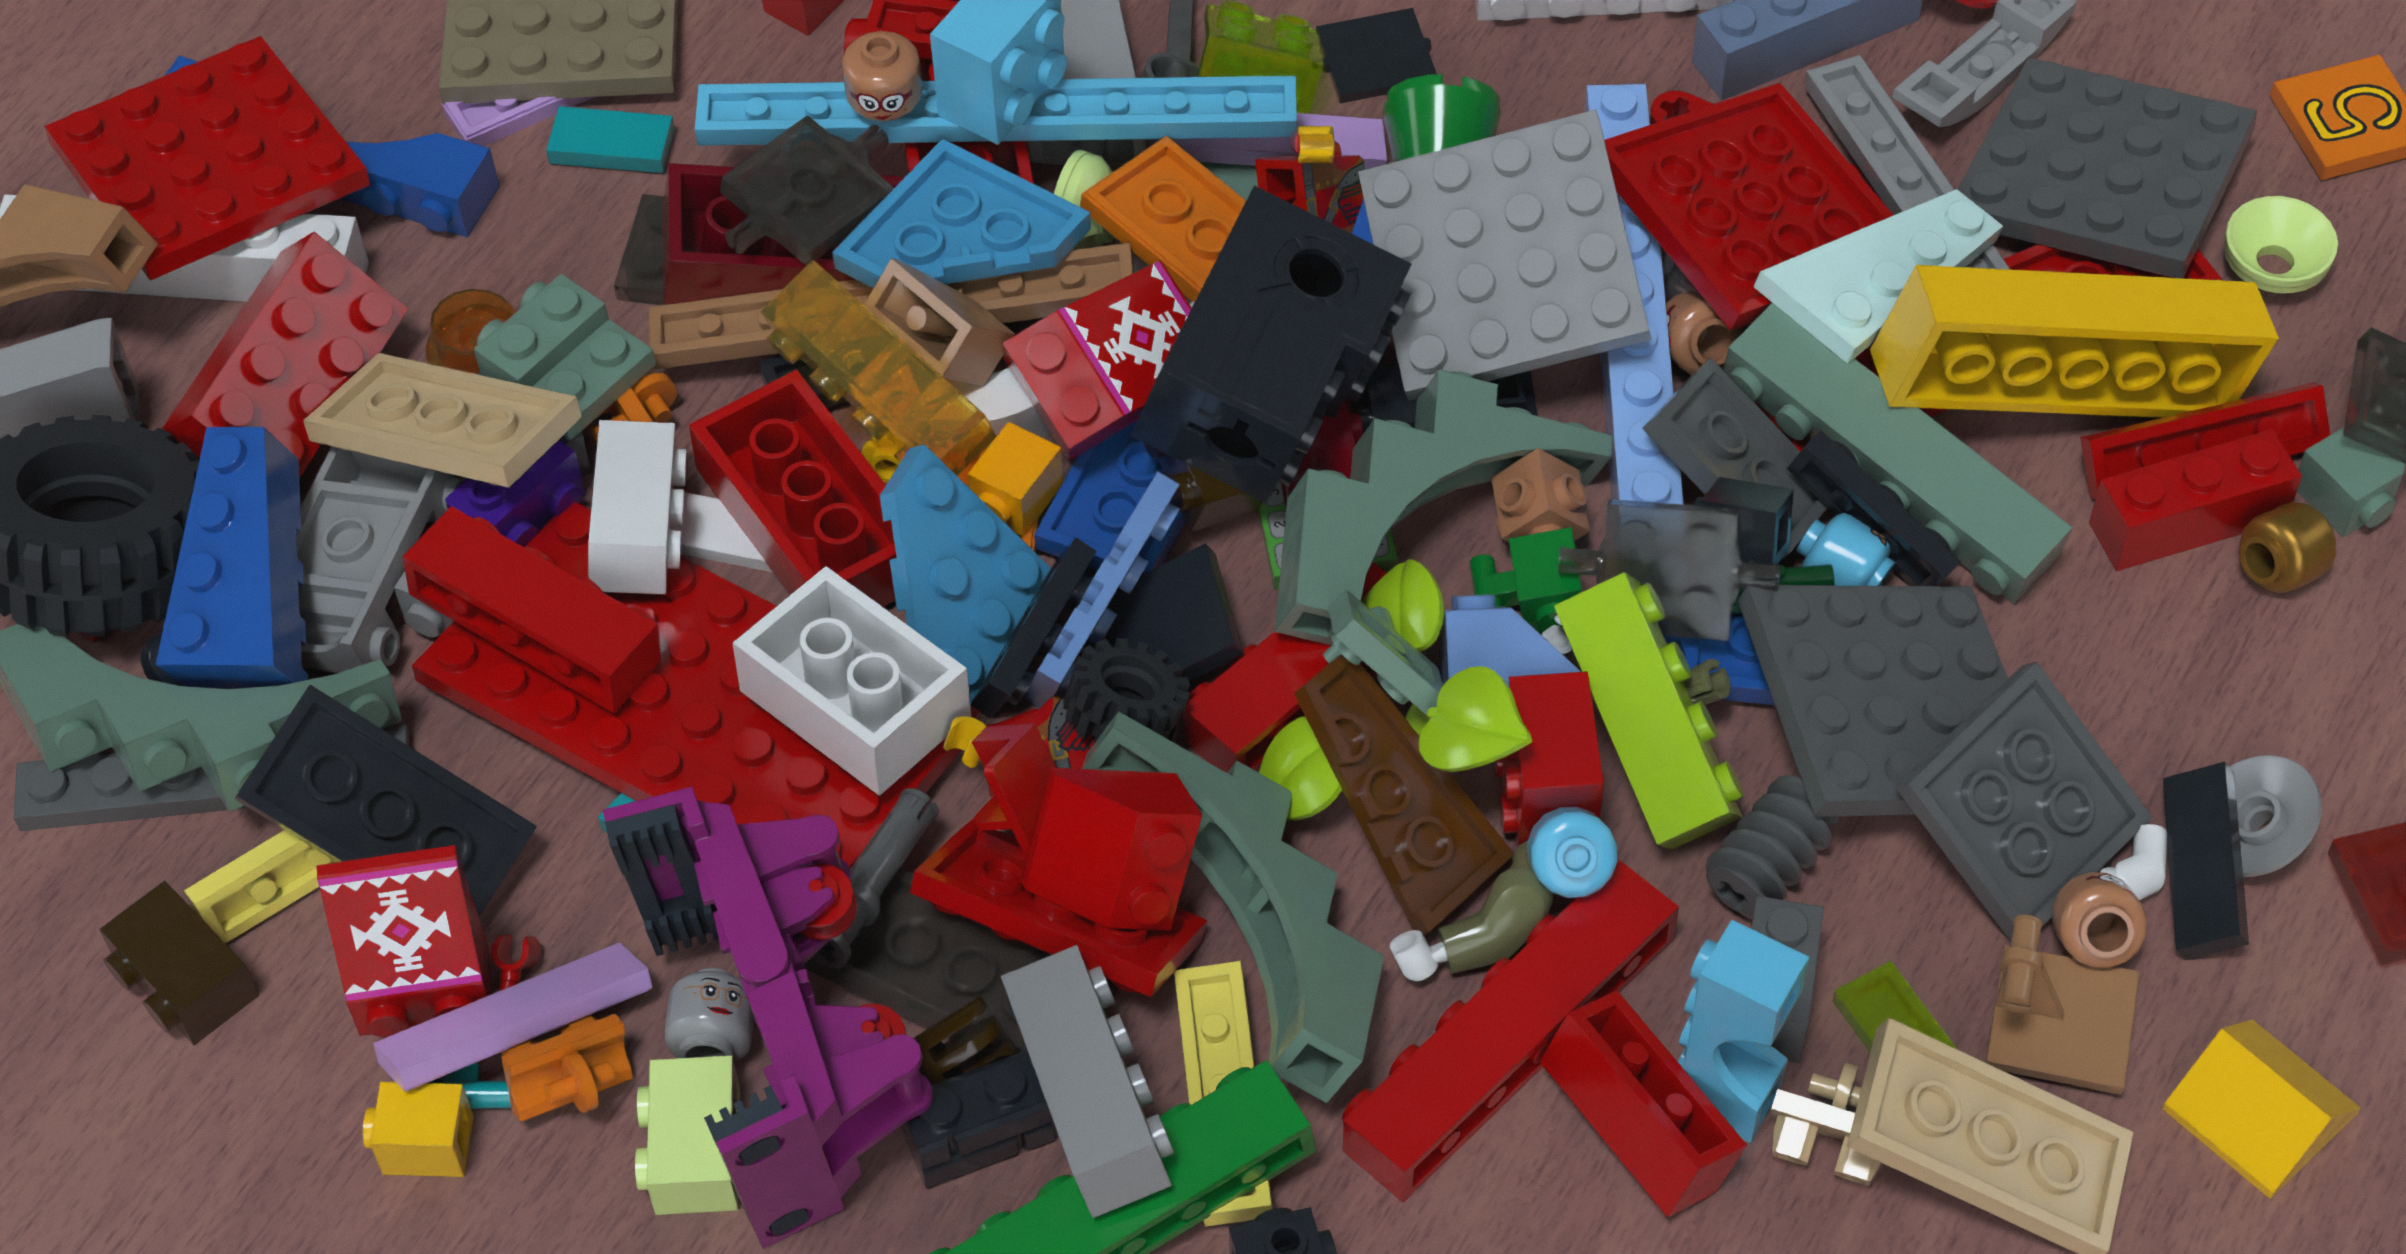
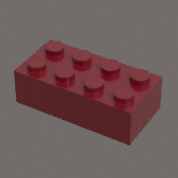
(695, 250)

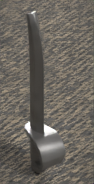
(1177, 58)

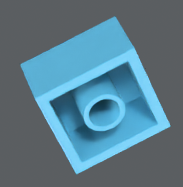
(996, 62)

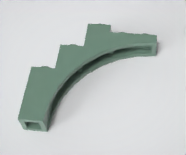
(1395, 469)
(159, 728)
(1313, 975)

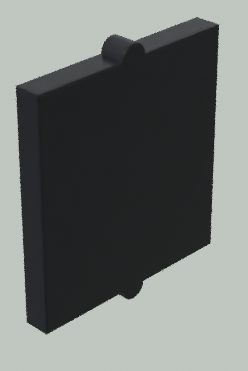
(1374, 53)

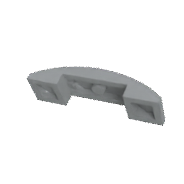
(1984, 62)

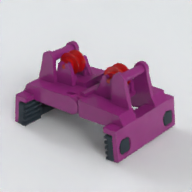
(773, 903)

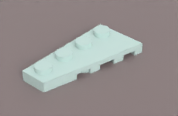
(1853, 282)

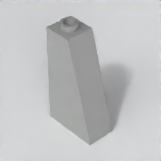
(1094, 49)
(67, 375)

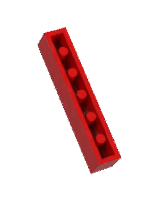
(1497, 1038)

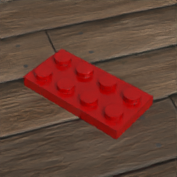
(982, 880)

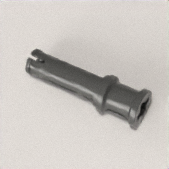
(878, 866)

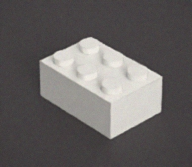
(852, 679)

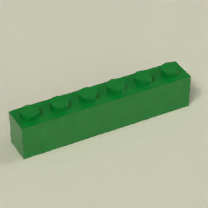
(1221, 1152)

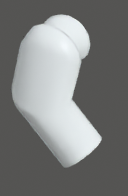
(2147, 867)

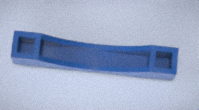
(423, 179)

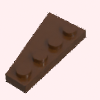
(1413, 815)

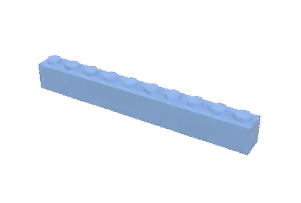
(1637, 375)

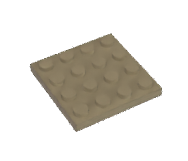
(557, 49)

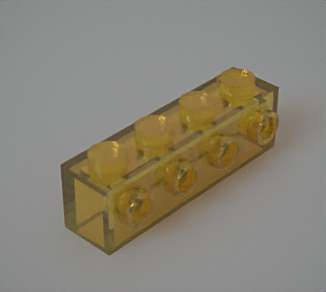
(873, 370)

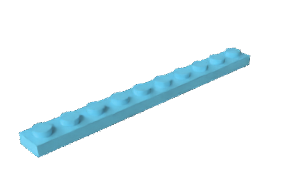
(1066, 112)

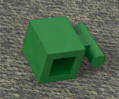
(1534, 577)

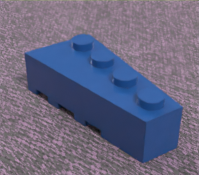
(238, 568)

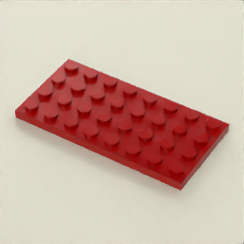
(683, 721)

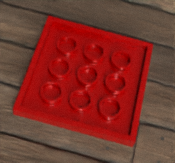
(209, 154)
(1740, 193)

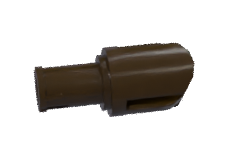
(942, 1058)

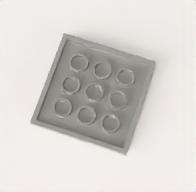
(1508, 252)

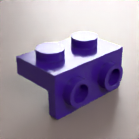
(530, 501)

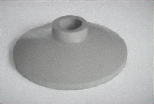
(2276, 792)

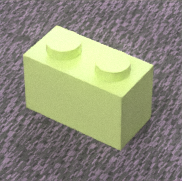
(681, 1158)

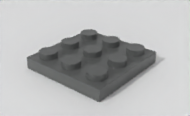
(2023, 799)

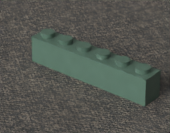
(1942, 482)

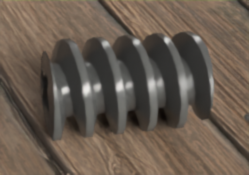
(1769, 847)

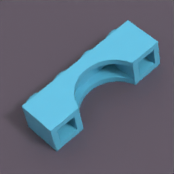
(1736, 1013)

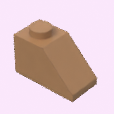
(939, 323)

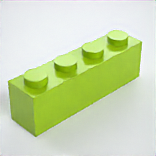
(1649, 710)

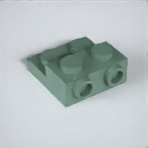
(564, 346)

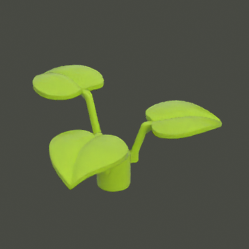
(1466, 729)

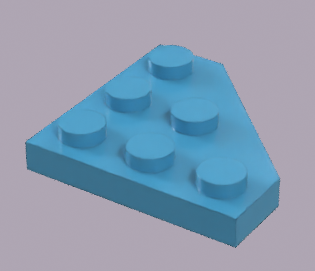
(962, 223)
(956, 564)

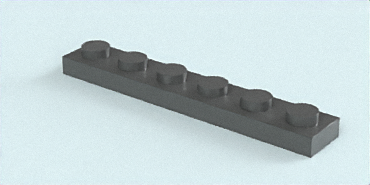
(103, 792)

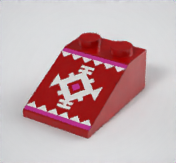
(1099, 357)
(404, 937)

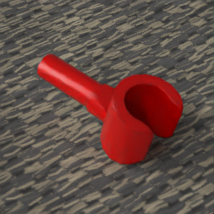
(510, 969)

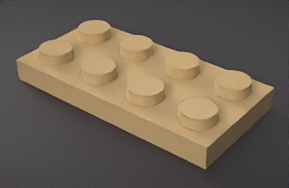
(443, 419)
(1991, 1139)

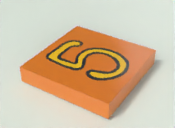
(2345, 115)

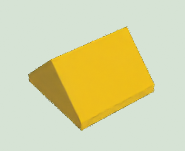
(2259, 1106)

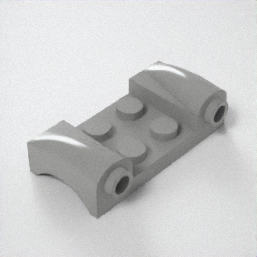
(351, 548)

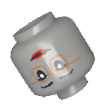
(708, 1016)

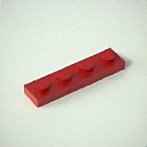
(2294, 413)

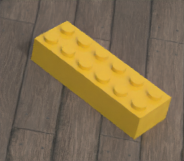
(2070, 342)

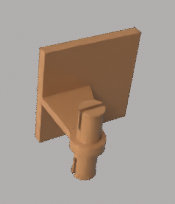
(2061, 1015)

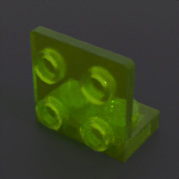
(1261, 46)

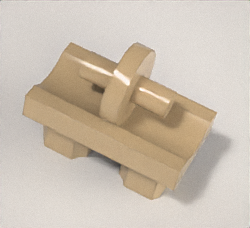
(1802, 1118)

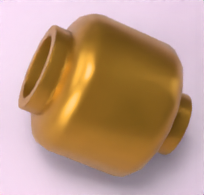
(2287, 547)

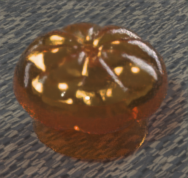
(457, 325)

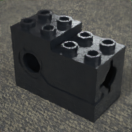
(1273, 345)

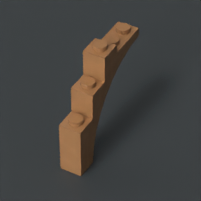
(67, 244)

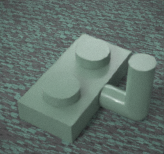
(1371, 638)

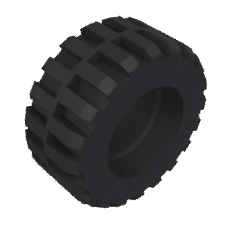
(91, 523)

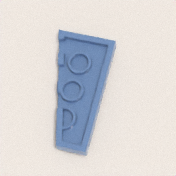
(1119, 570)

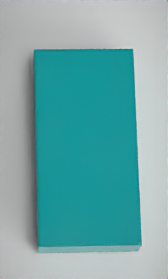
(610, 139)

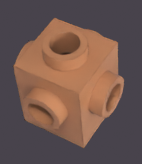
(1539, 496)

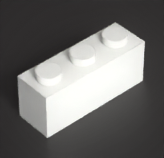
(636, 507)

